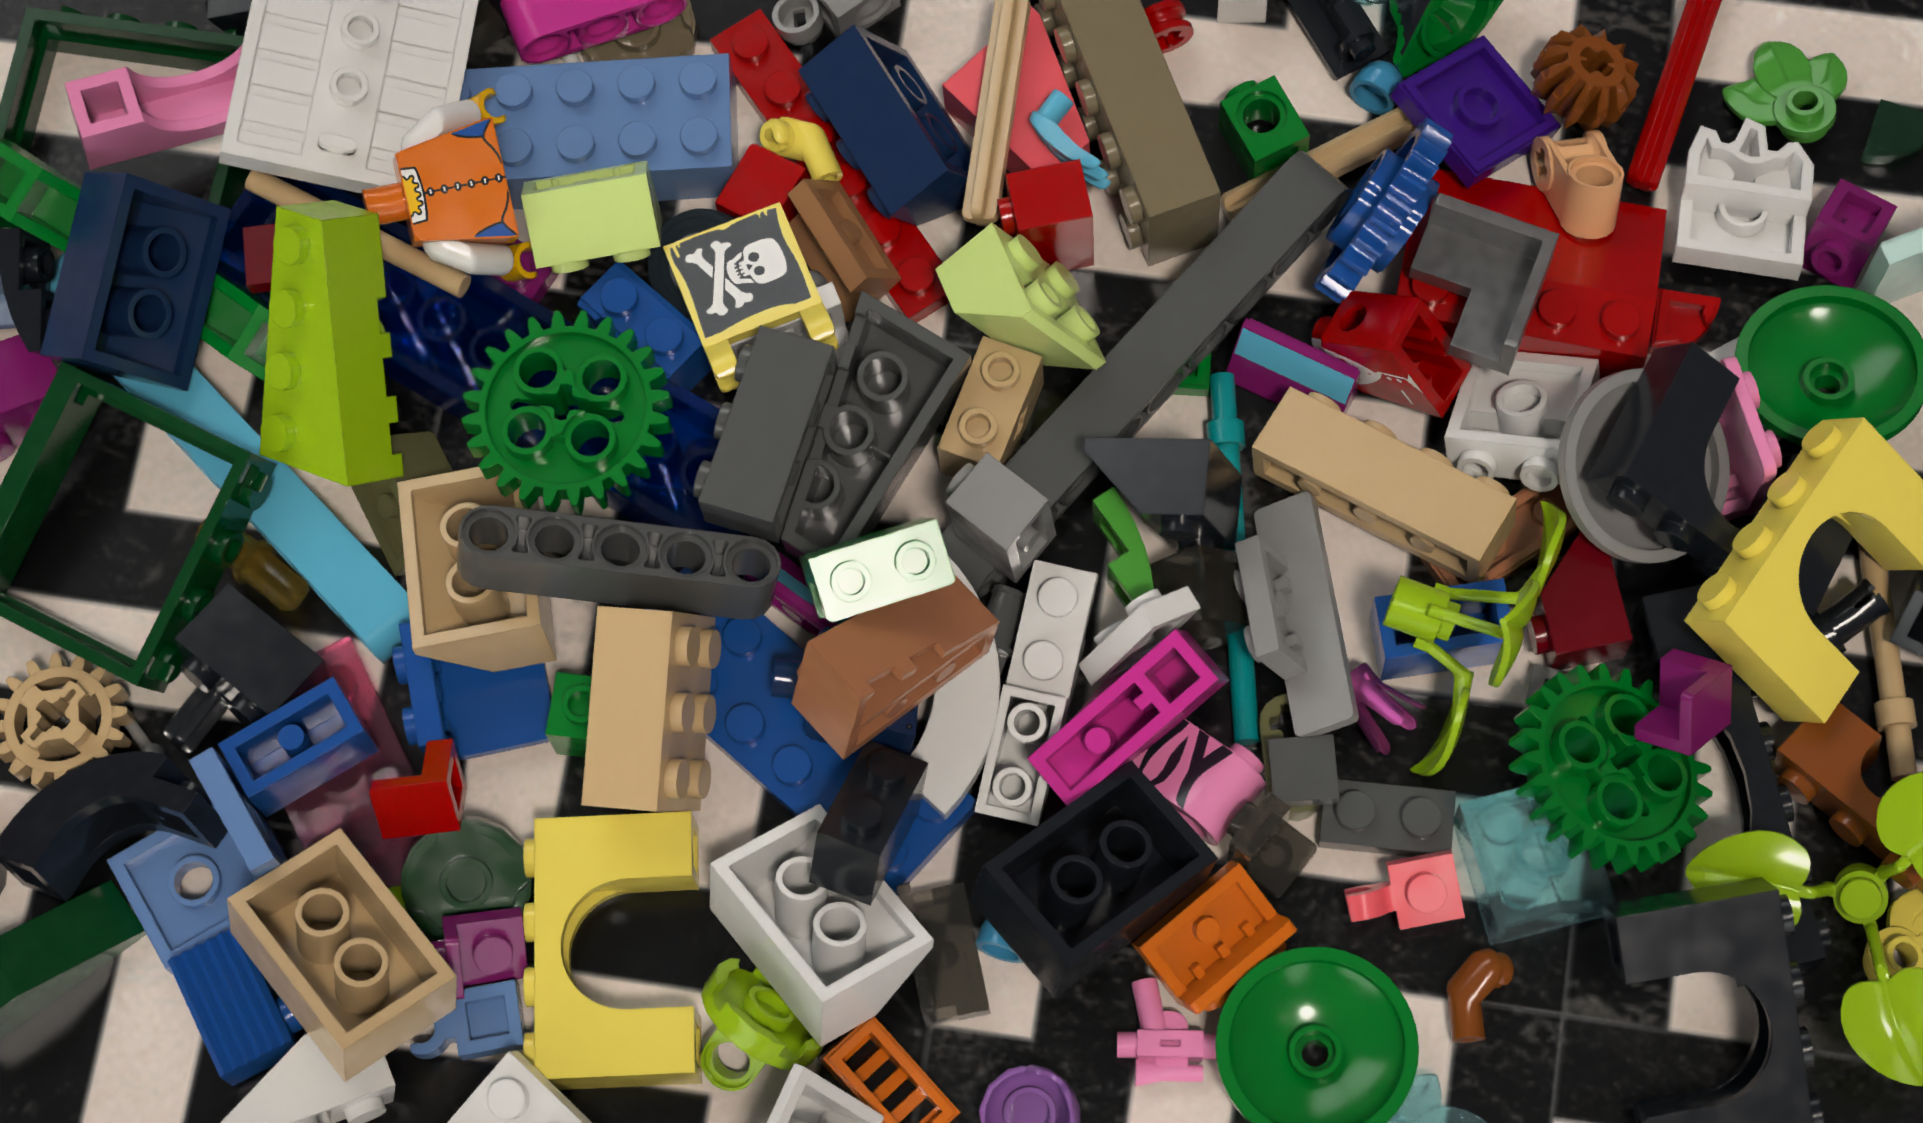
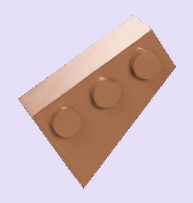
(889, 662)

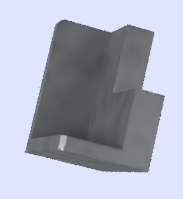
(1494, 265)

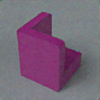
(1691, 703)

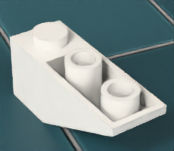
(309, 1090)

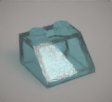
(1520, 876)

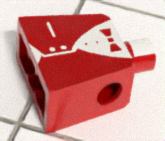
(1395, 348)

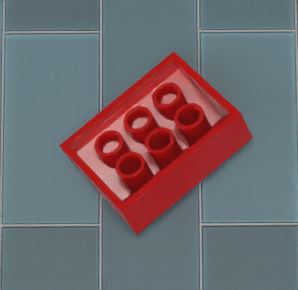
(1596, 291)

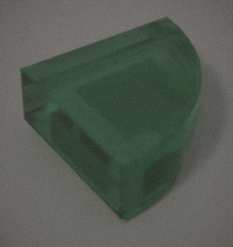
(1893, 133)

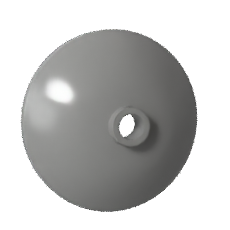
(1579, 448)

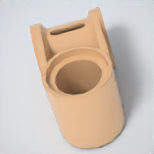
(1579, 182)

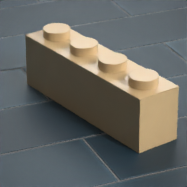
(1385, 484)

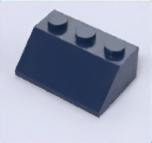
(889, 126)
(135, 280)

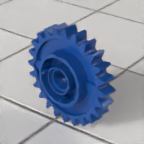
(1383, 210)

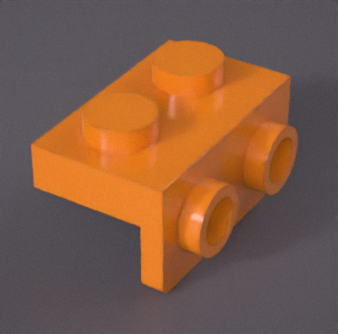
(1214, 939)

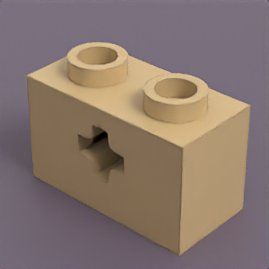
(991, 406)

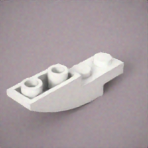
(1036, 690)

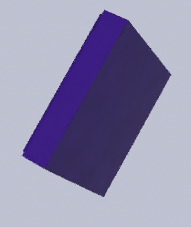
(1479, 103)

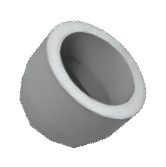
(786, 22)

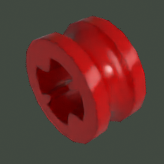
(1168, 24)

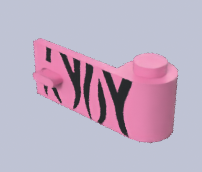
(1199, 775)

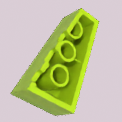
(328, 347)

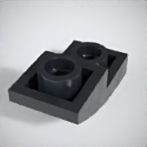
(26, 275)

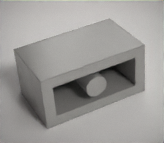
(999, 516)

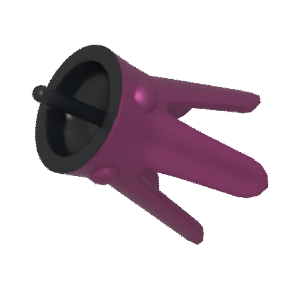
(1371, 692)

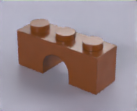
(1826, 768)

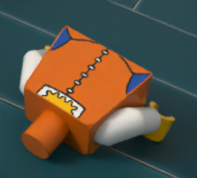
(455, 191)

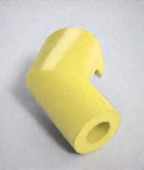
(803, 143)

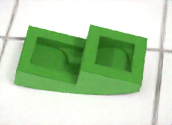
(1131, 572)

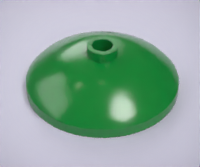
(1835, 343)
(1322, 1001)

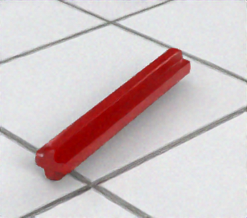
(1672, 94)

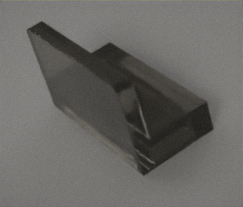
(951, 973)

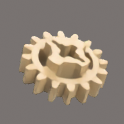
(42, 744)

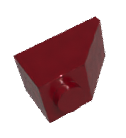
(1580, 611)

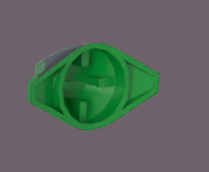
(1436, 29)

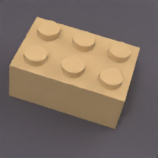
(650, 710)
(342, 954)

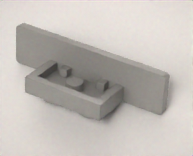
(1296, 614)

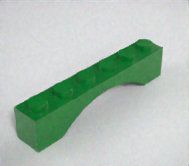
(45, 204)

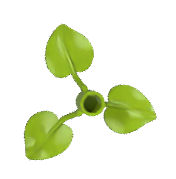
(1430, 615)
(1877, 1016)

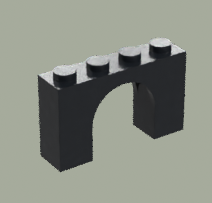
(1658, 467)
(1743, 935)

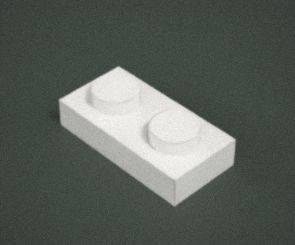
(1128, 640)

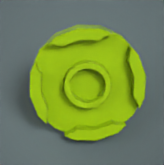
(753, 1020)

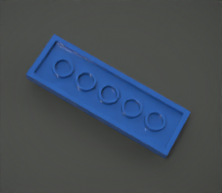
(771, 745)

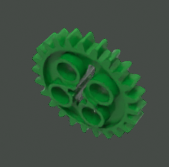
(554, 465)
(1600, 779)

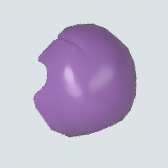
(1029, 1096)

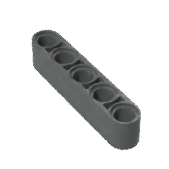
(588, 575)

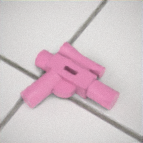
(1163, 1041)

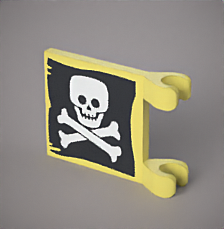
(743, 279)

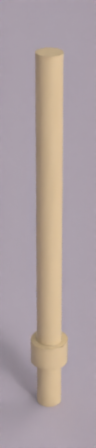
(1894, 711)

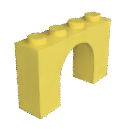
(1754, 601)
(575, 870)

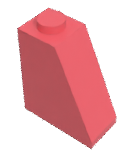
(1038, 79)

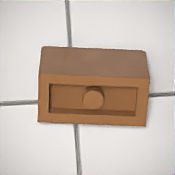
(840, 243)

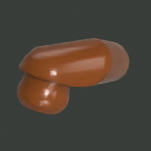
(1470, 986)

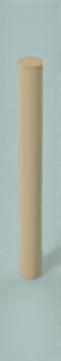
(393, 249)

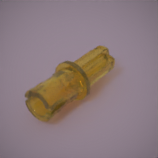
(267, 574)

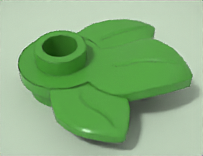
(1786, 85)

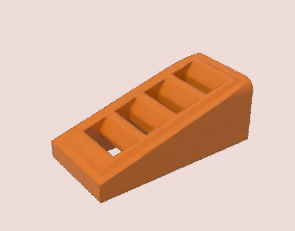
(888, 1048)

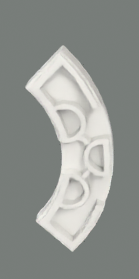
(960, 729)

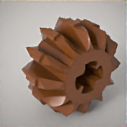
(1584, 78)

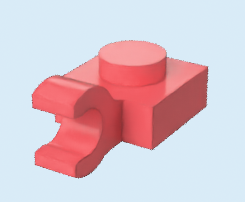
(1418, 890)

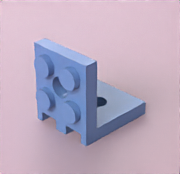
(155, 866)

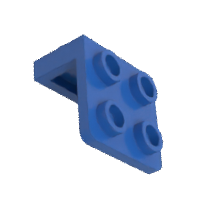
(473, 706)

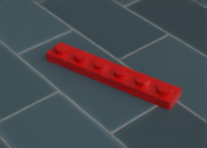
(775, 89)

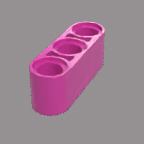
(561, 27)

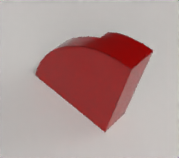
(1681, 318)

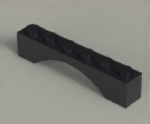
(1745, 749)

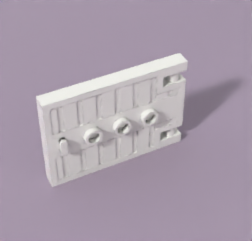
(342, 81)

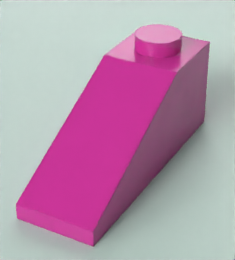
(1129, 716)

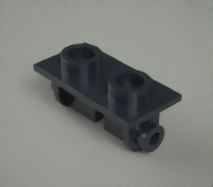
(1340, 33)

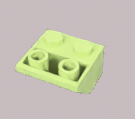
(592, 216)
(1021, 299)

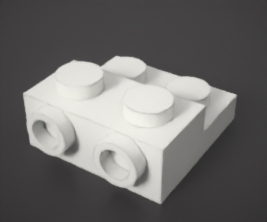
(1516, 420)

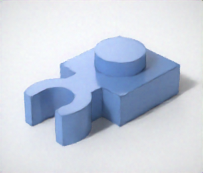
(481, 1025)

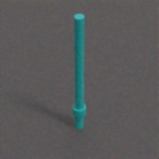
(1229, 437)

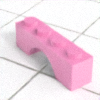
(137, 114)

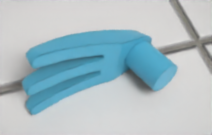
(1046, 123)

